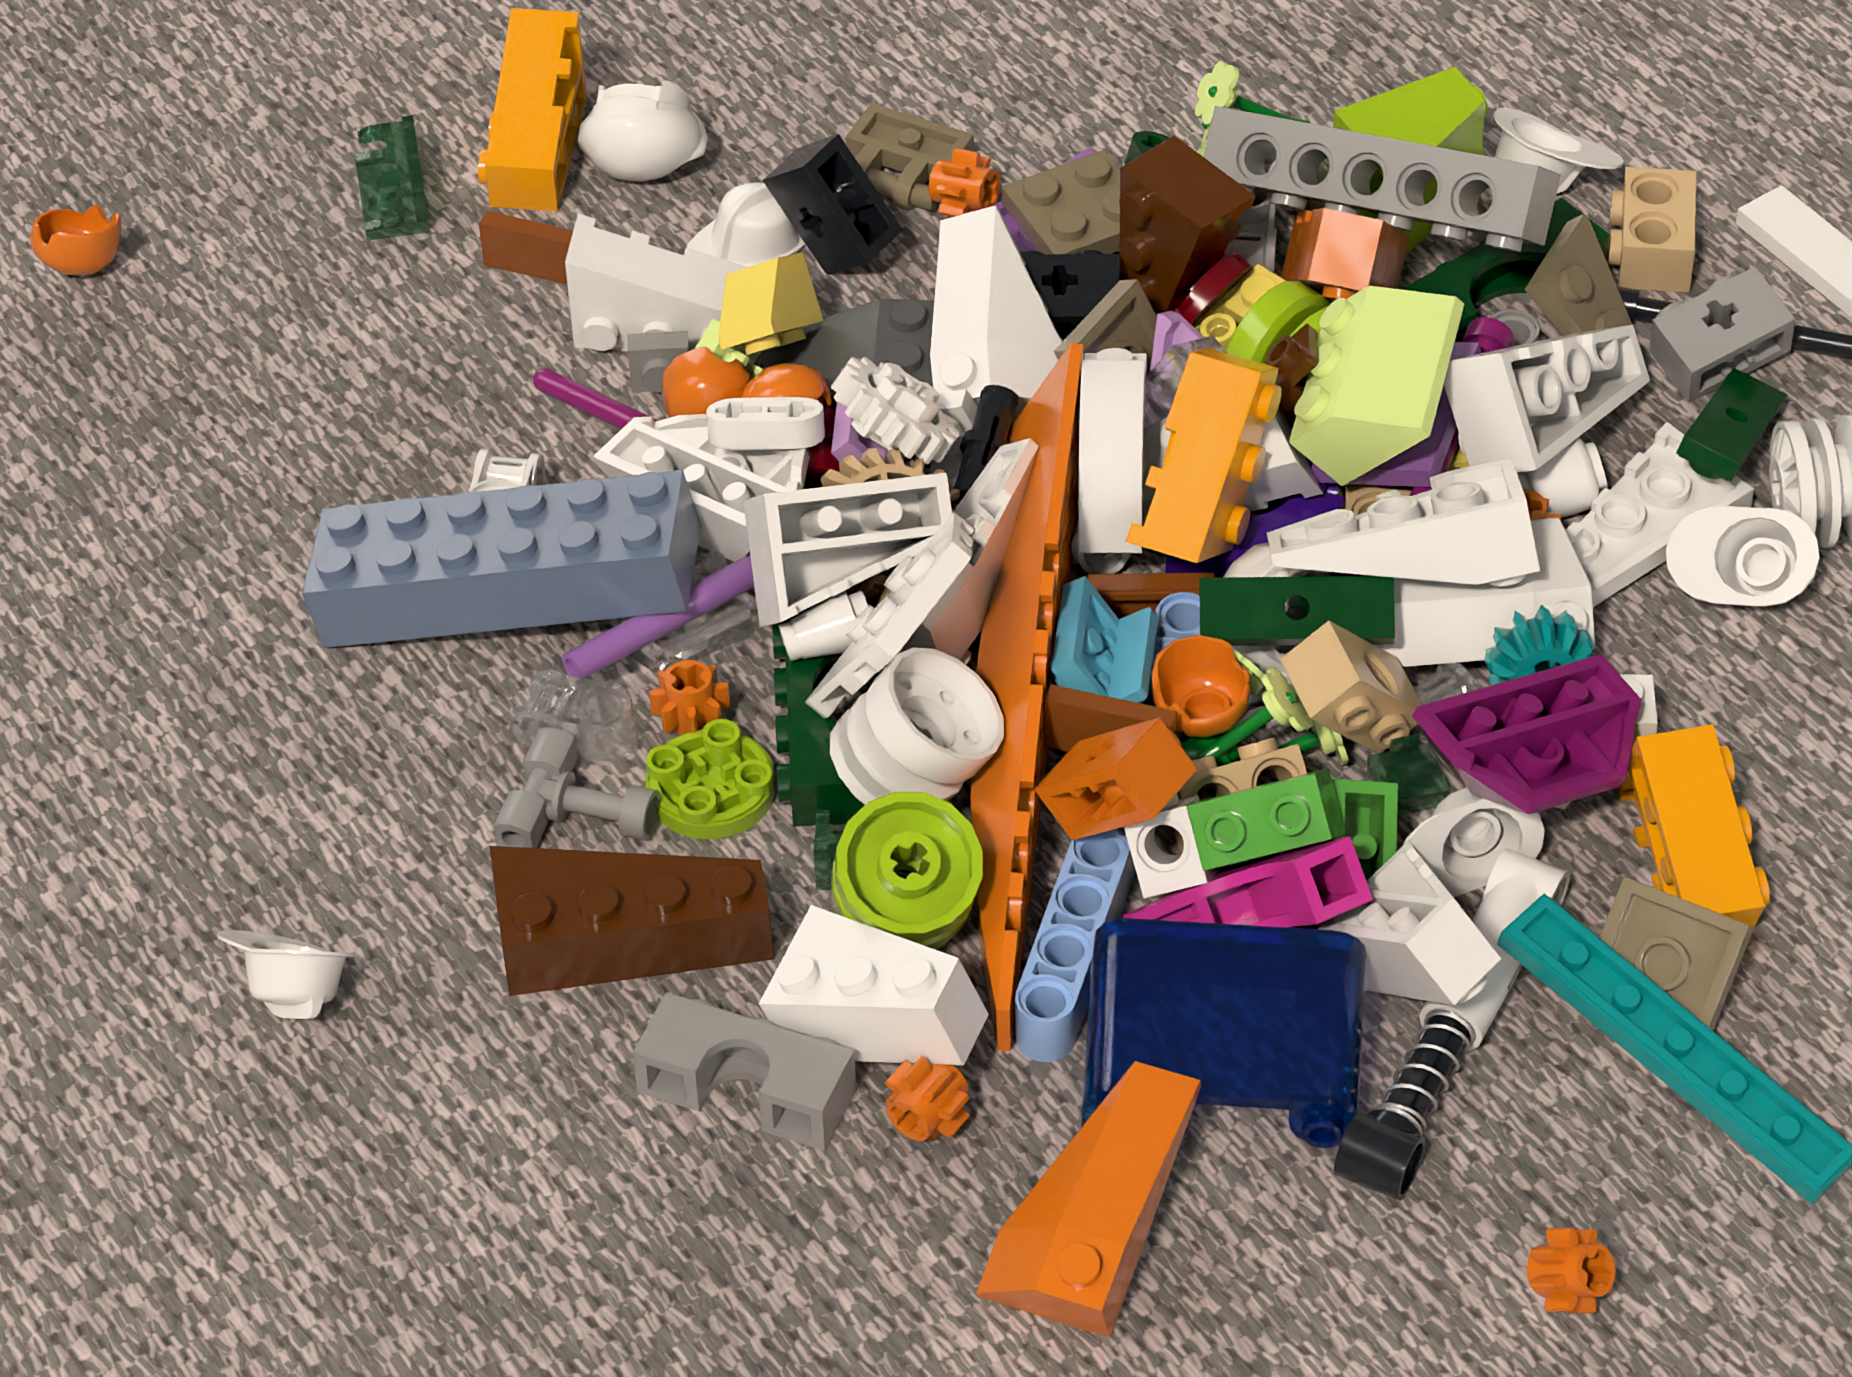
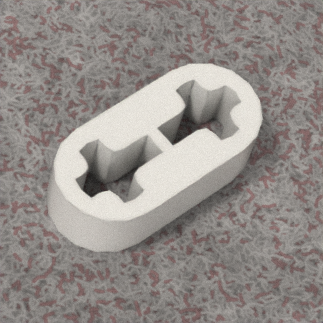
(765, 423)

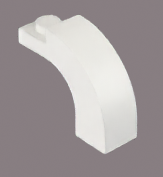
(1111, 449)

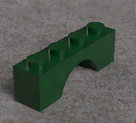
(1496, 272)
(810, 776)

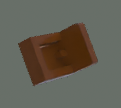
(1295, 359)

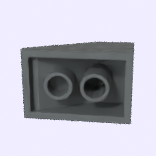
(880, 330)

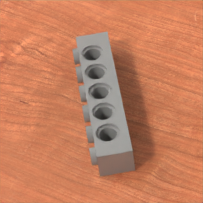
(1520, 190)

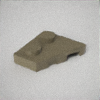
(1576, 283)

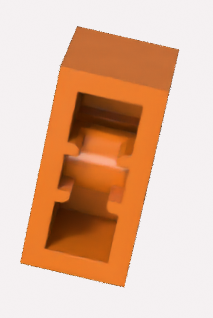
(1116, 779)

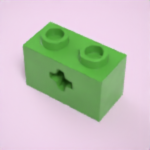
(1266, 819)

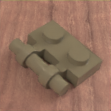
(905, 145)

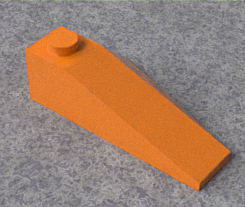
(1089, 1215)

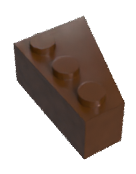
(1175, 220)

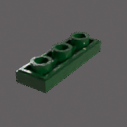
(1730, 426)
(1254, 608)

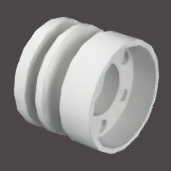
(1814, 475)
(917, 728)

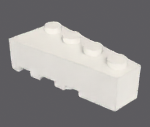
(1541, 393)

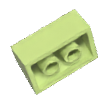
(1375, 378)

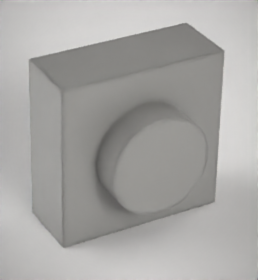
(650, 356)

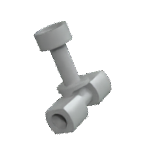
(553, 792)

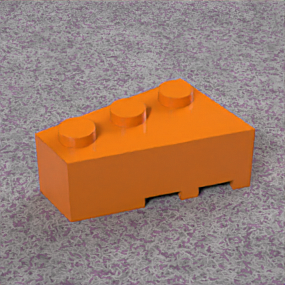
(1344, 252)

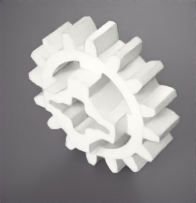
(895, 409)

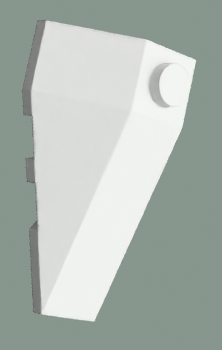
(987, 312)
(1457, 620)

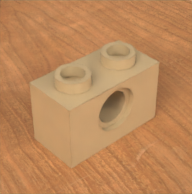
(1352, 687)

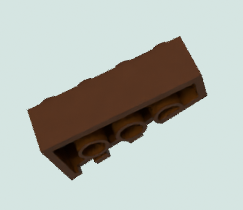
(624, 915)

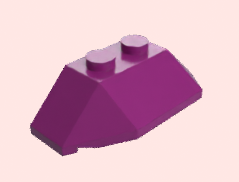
(1538, 735)

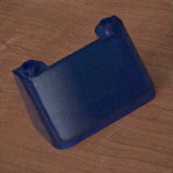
(1240, 1007)

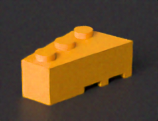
(535, 111)
(1209, 457)
(1694, 823)

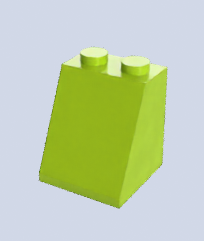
(1432, 111)

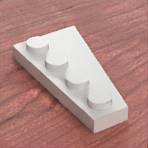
(1634, 520)

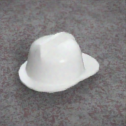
(1541, 144)
(748, 228)
(1742, 555)
(1469, 835)
(287, 972)

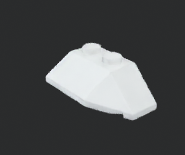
(715, 476)

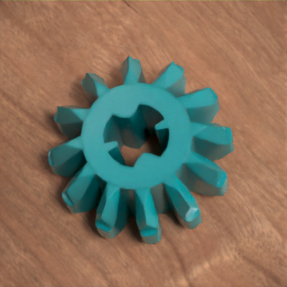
(1536, 645)

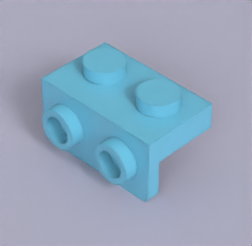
(1099, 650)

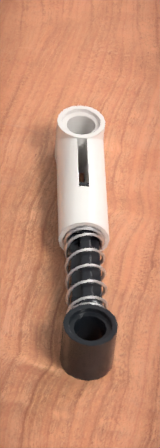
(1387, 1144)

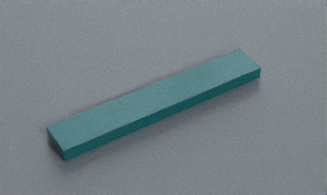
(1678, 1048)

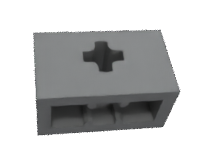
(1728, 326)

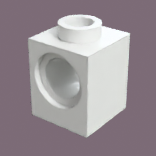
(1163, 872)

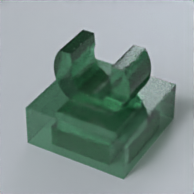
(1414, 769)

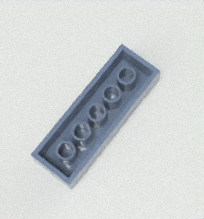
(503, 559)

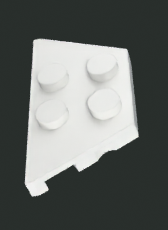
(884, 630)

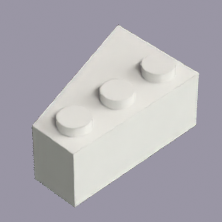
(1417, 935)

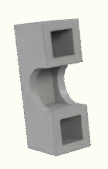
(699, 1046)

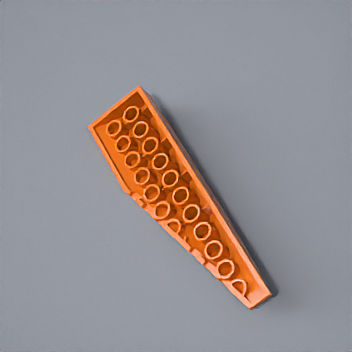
(1016, 668)

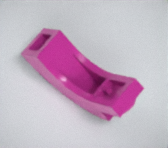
(1272, 891)

